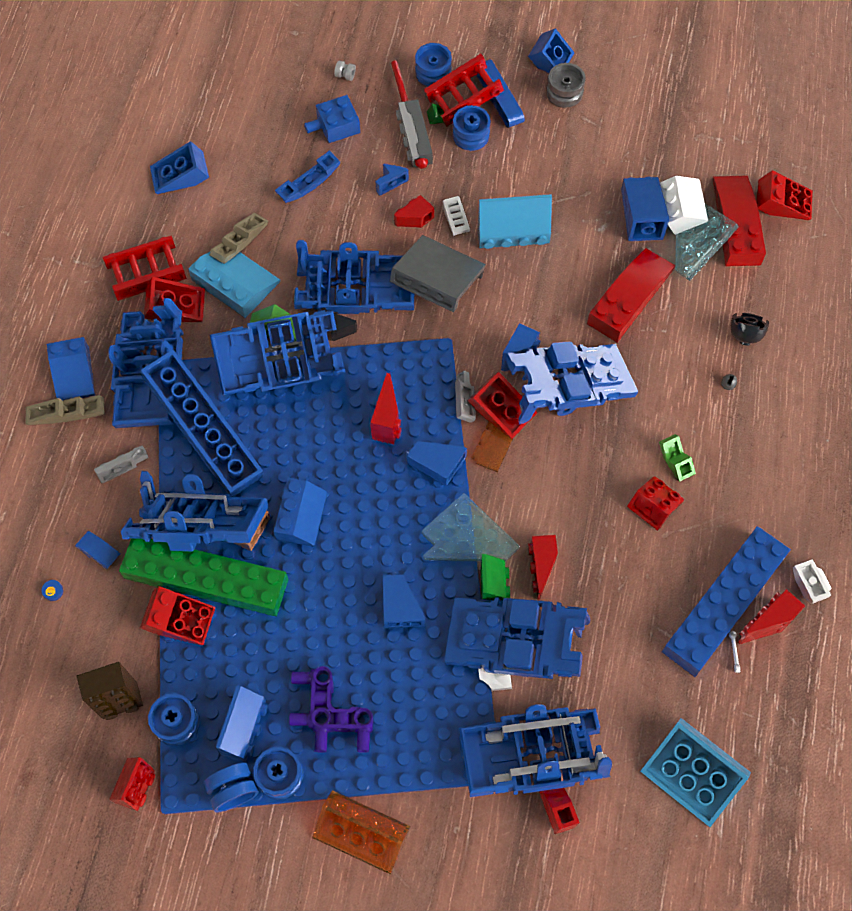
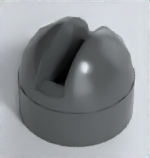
(729, 386)

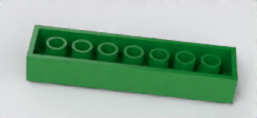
(205, 576)

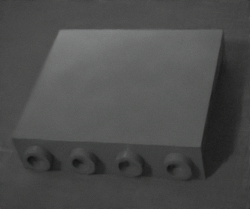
(436, 272)

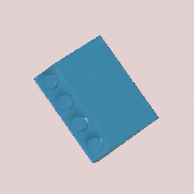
(514, 221)
(236, 283)
(695, 772)

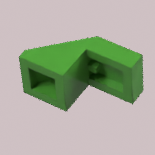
(677, 460)

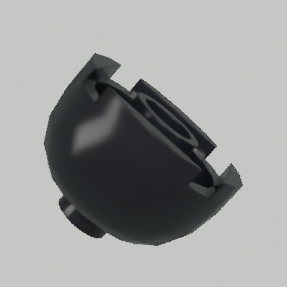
(748, 328)

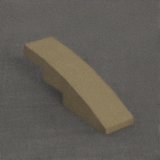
(241, 236)
(64, 411)

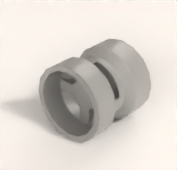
(345, 70)

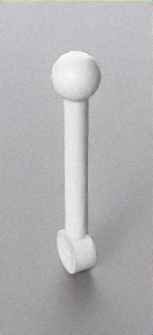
(732, 634)

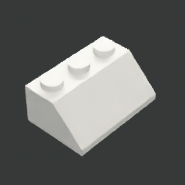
(684, 203)

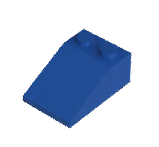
(179, 169)
(71, 368)

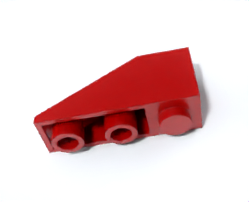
(544, 556)
(559, 809)

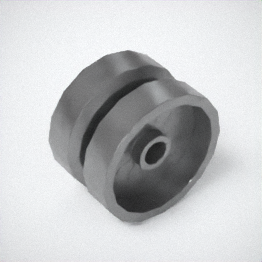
(565, 85)

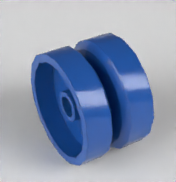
(432, 63)
(471, 128)
(185, 723)
(271, 762)
(230, 787)

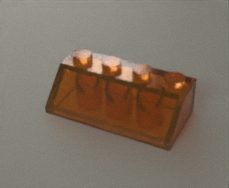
(360, 832)

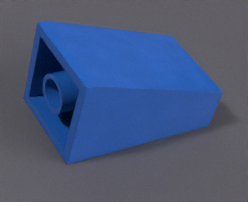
(644, 209)

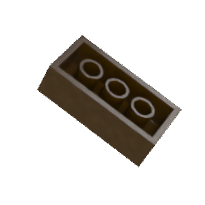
(110, 691)

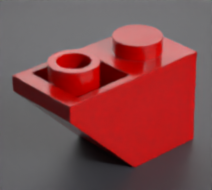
(414, 214)

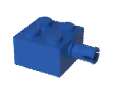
(336, 119)

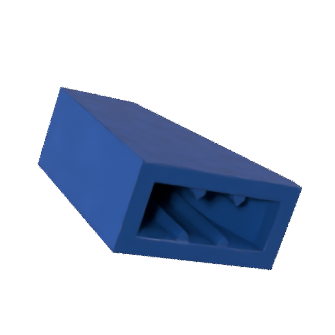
(436, 459)
(399, 603)

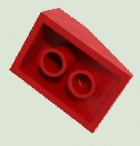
(186, 297)
(499, 404)
(385, 419)

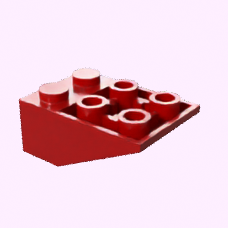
(784, 197)
(177, 616)
(772, 617)
(133, 783)

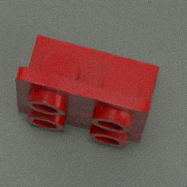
(655, 502)

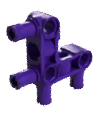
(337, 719)

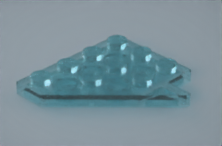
(701, 242)
(466, 533)

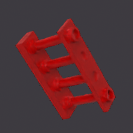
(457, 77)
(138, 285)

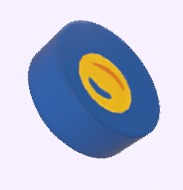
(52, 590)

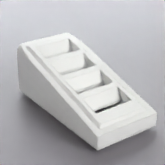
(452, 205)

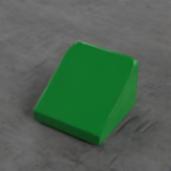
(434, 114)

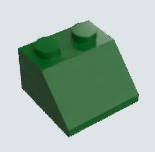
(493, 578)

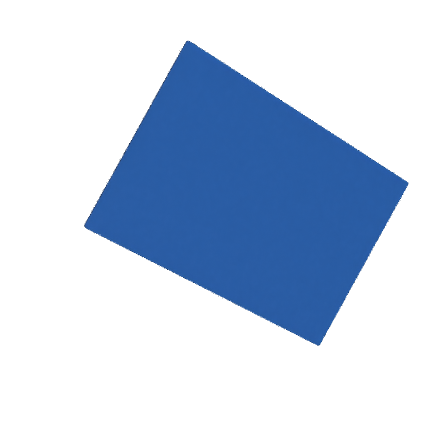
(334, 589)

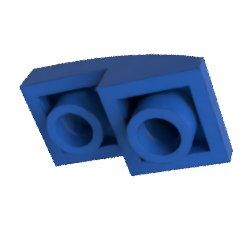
(97, 549)

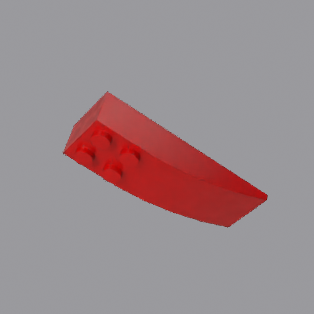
(737, 202)
(629, 294)

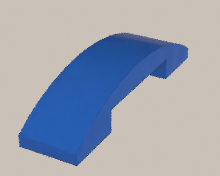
(309, 180)

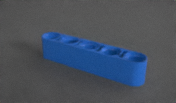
(505, 101)

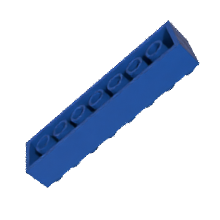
(202, 423)
(725, 601)

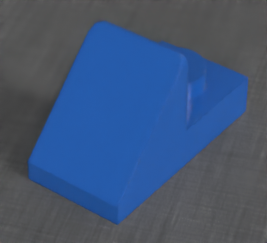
(392, 178)

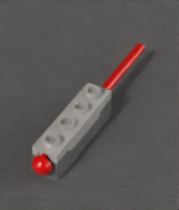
(412, 126)

